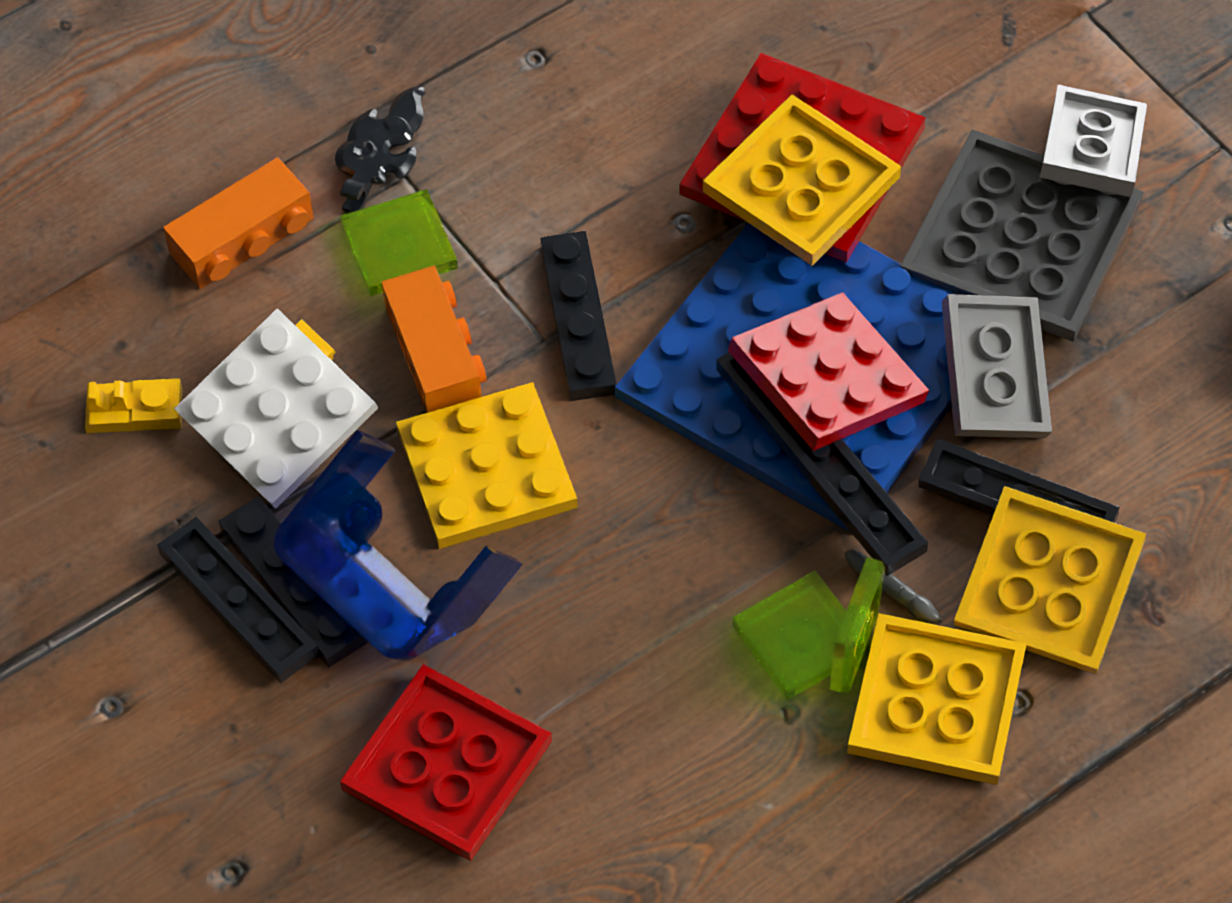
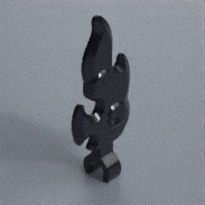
(366, 151)

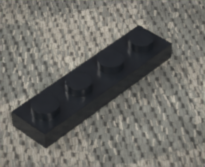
(578, 316)
(980, 482)
(252, 535)
(238, 600)

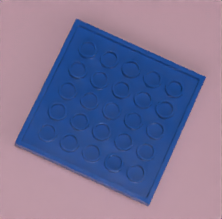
(760, 283)

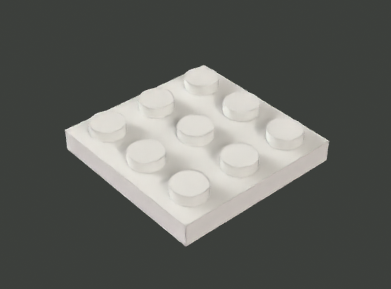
(276, 408)

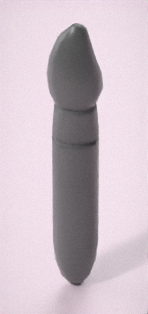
(917, 604)

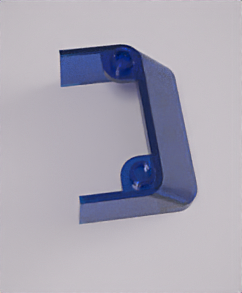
(330, 551)

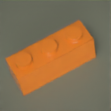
(239, 223)
(433, 339)

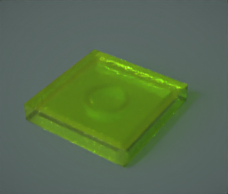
(398, 239)
(857, 626)
(794, 633)

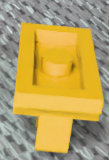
(133, 406)

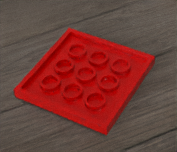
(769, 85)

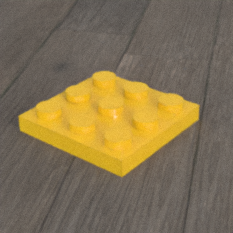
(801, 179)
(486, 465)
(1050, 579)
(937, 699)

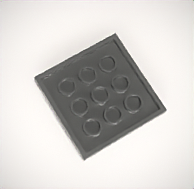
(1020, 234)

